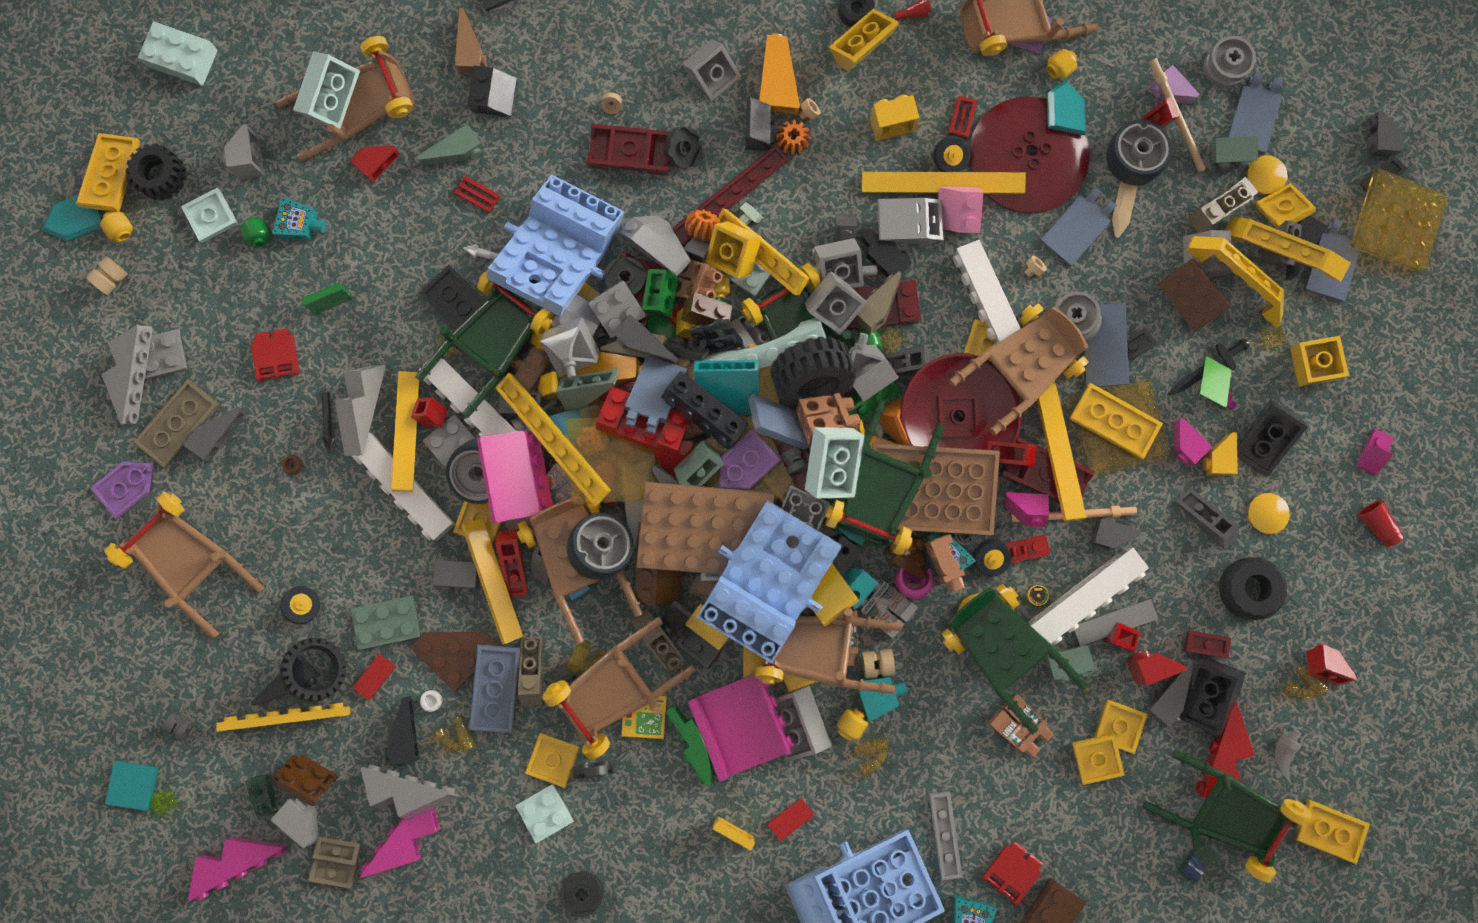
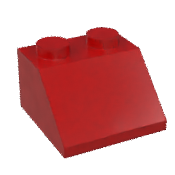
(1152, 667)

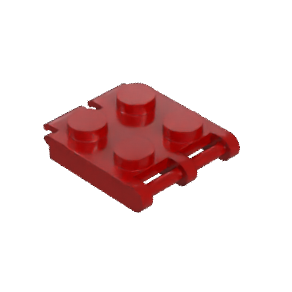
(274, 354)
(1013, 872)

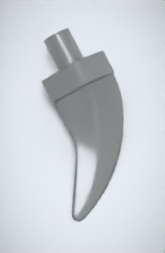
(1285, 751)

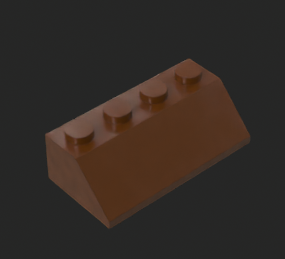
(657, 585)
(1054, 905)

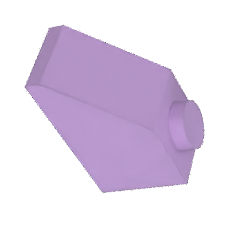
(1180, 87)

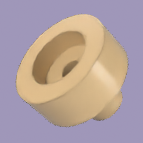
(611, 103)
(809, 109)
(1035, 266)

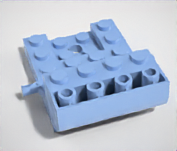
(556, 246)
(768, 581)
(868, 886)

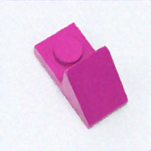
(1375, 452)

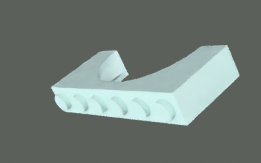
(768, 352)

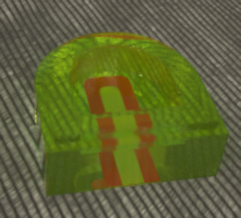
(163, 801)

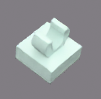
(749, 214)

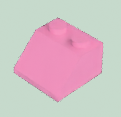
(961, 208)

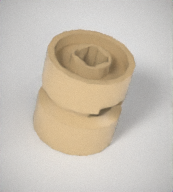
(106, 275)
(885, 664)

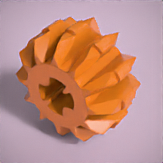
(785, 137)
(701, 224)

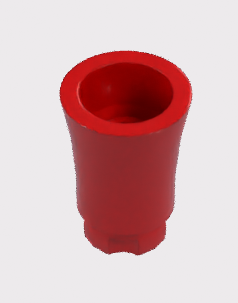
(1381, 523)

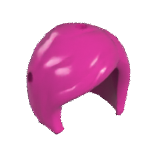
(915, 590)

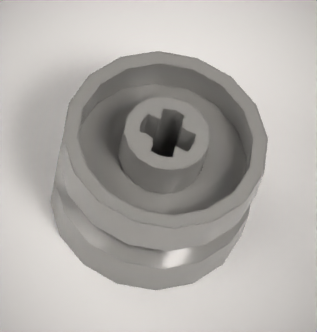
(1229, 61)
(1082, 305)

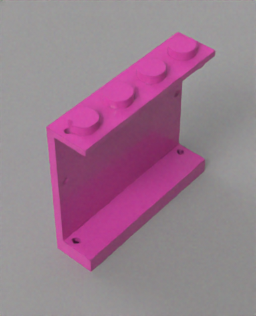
(740, 726)

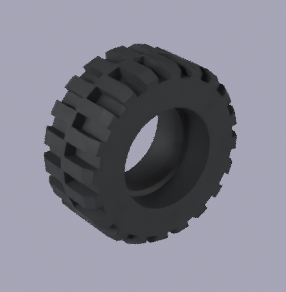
(812, 370)

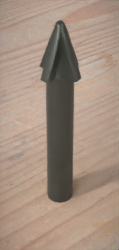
(327, 426)

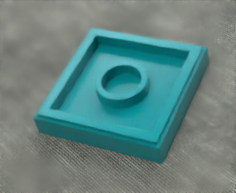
(131, 785)

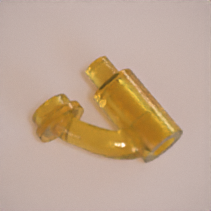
(577, 659)
(1316, 685)
(462, 733)
(870, 747)

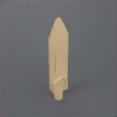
(1123, 210)

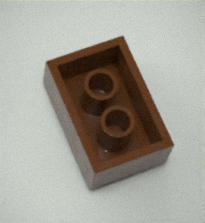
(1194, 295)

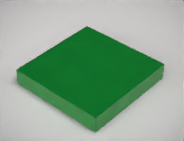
(326, 298)

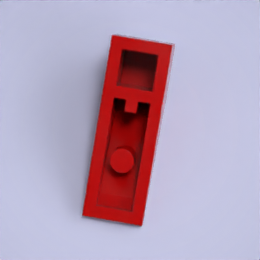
(512, 562)

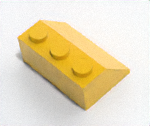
(862, 39)

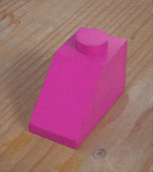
(1188, 443)
(1028, 508)

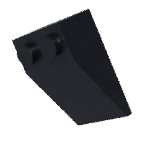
(1270, 437)
(1212, 695)

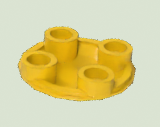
(1267, 174)
(1268, 513)

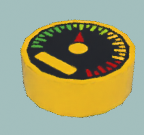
(1037, 595)

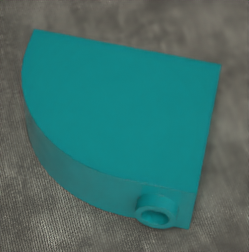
(729, 382)

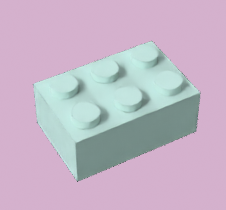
(177, 53)
(326, 89)
(834, 462)

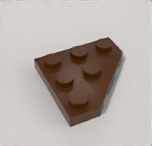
(451, 654)

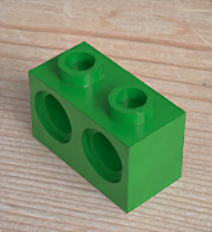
(660, 293)

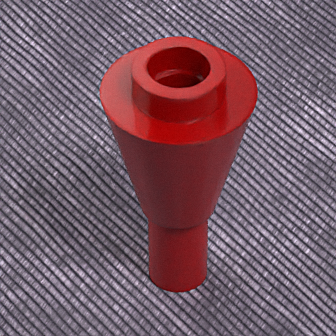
(918, 9)

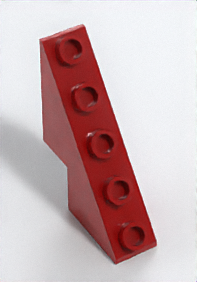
(1225, 750)

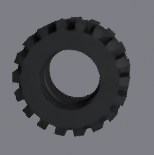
(167, 182)

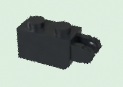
(884, 254)

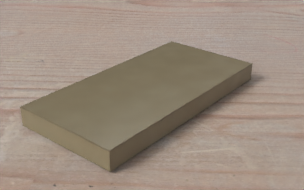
(179, 416)

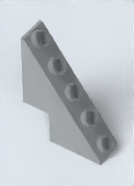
(127, 378)
(357, 409)
(407, 794)

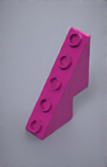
(402, 843)
(237, 857)

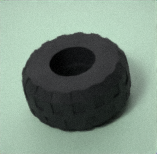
(1272, 588)

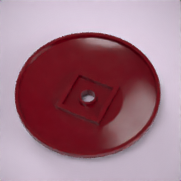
(1001, 146)
(980, 399)

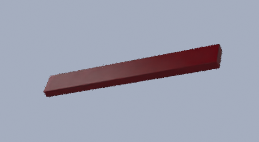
(738, 187)

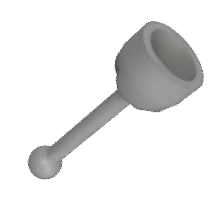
(519, 425)

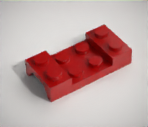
(613, 422)

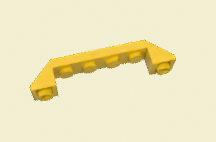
(1289, 246)
(1205, 247)

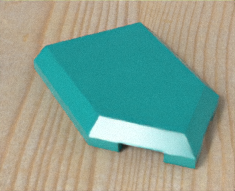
(1066, 109)
(70, 221)

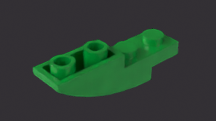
(696, 753)

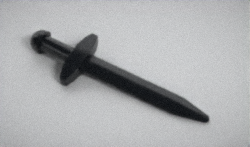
(1224, 357)

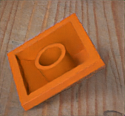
(891, 422)

